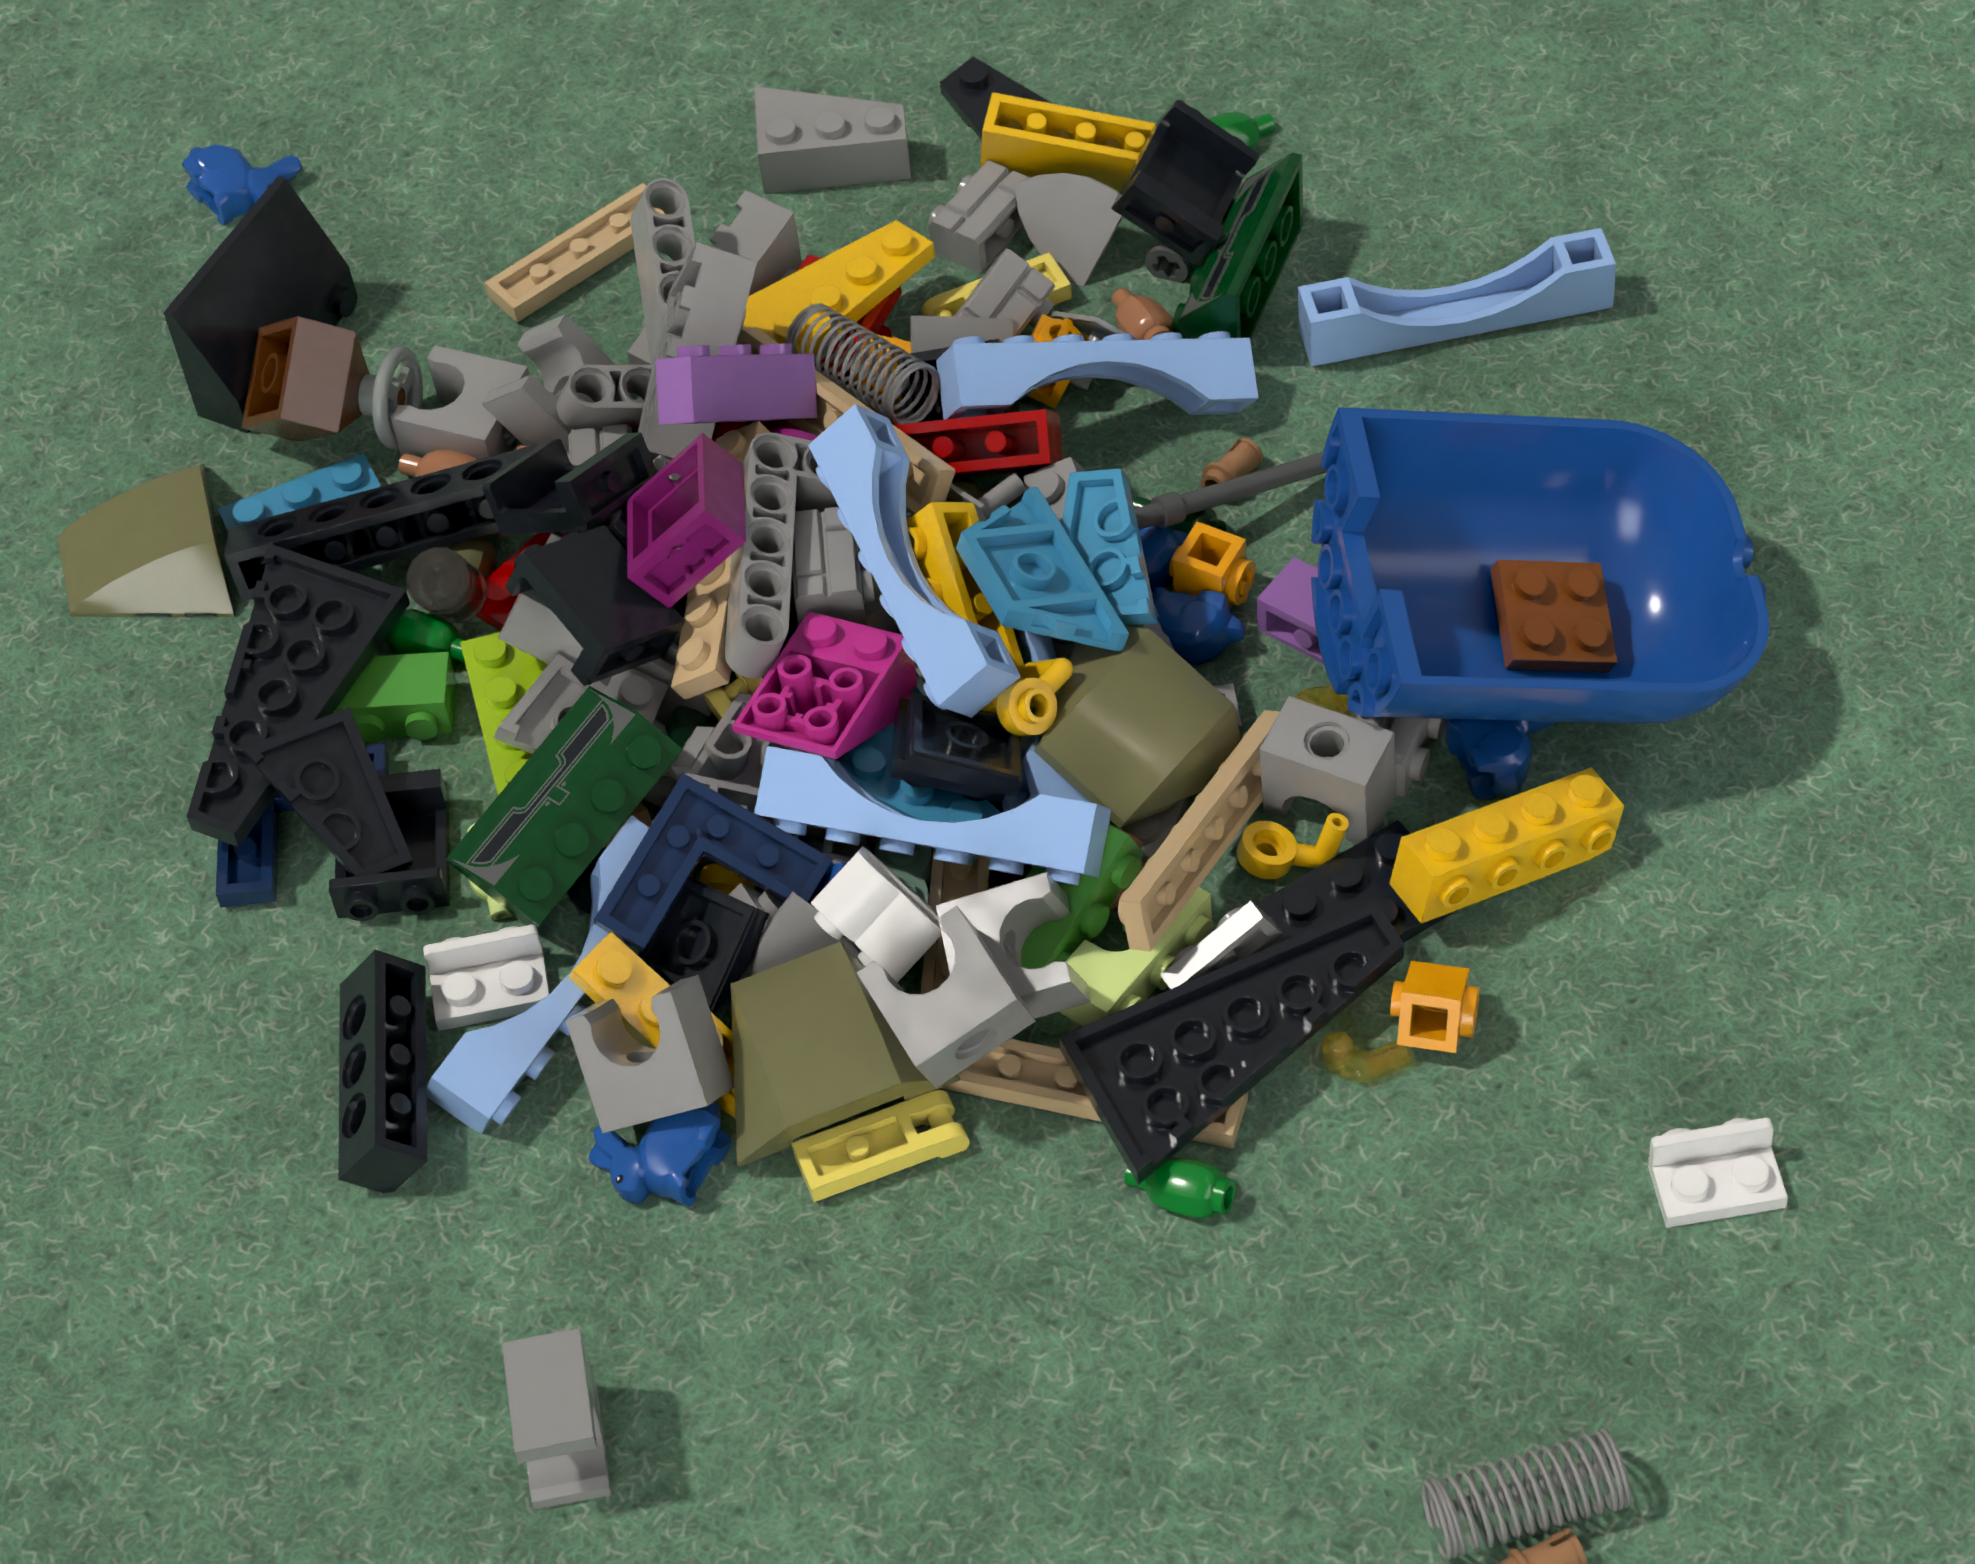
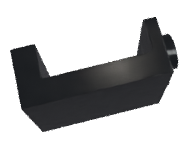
(1185, 181)
(553, 495)
(592, 597)
(422, 814)

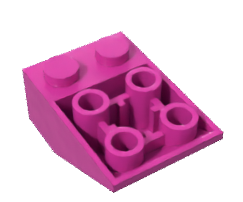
(830, 687)

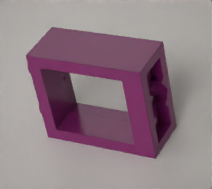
(685, 524)

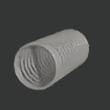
(892, 390)
(1441, 1510)

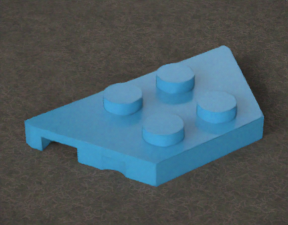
(1038, 576)

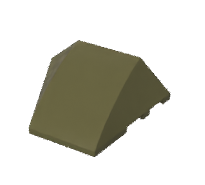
(148, 552)
(1138, 728)
(811, 1052)

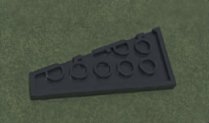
(291, 666)
(1196, 1049)

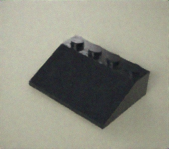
(261, 274)

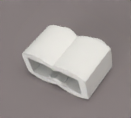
(877, 914)

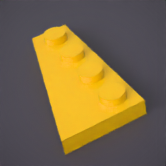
(845, 280)

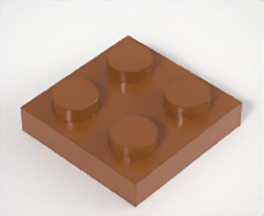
(1553, 616)

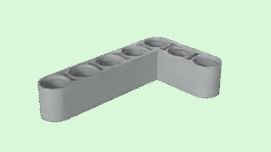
(610, 384)
(777, 482)

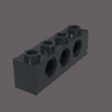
(382, 1073)

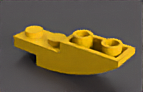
(620, 974)

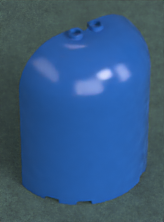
(1438, 497)

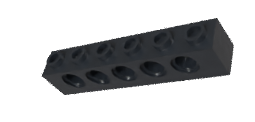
(374, 523)

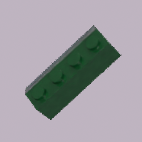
(1248, 256)
(563, 806)

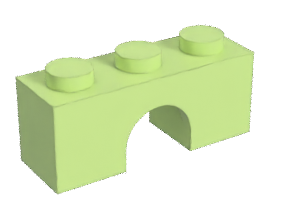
(1132, 975)

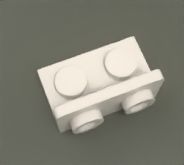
(486, 976)
(1716, 1172)

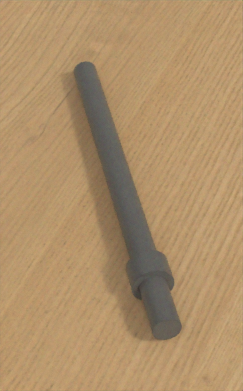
(1173, 508)

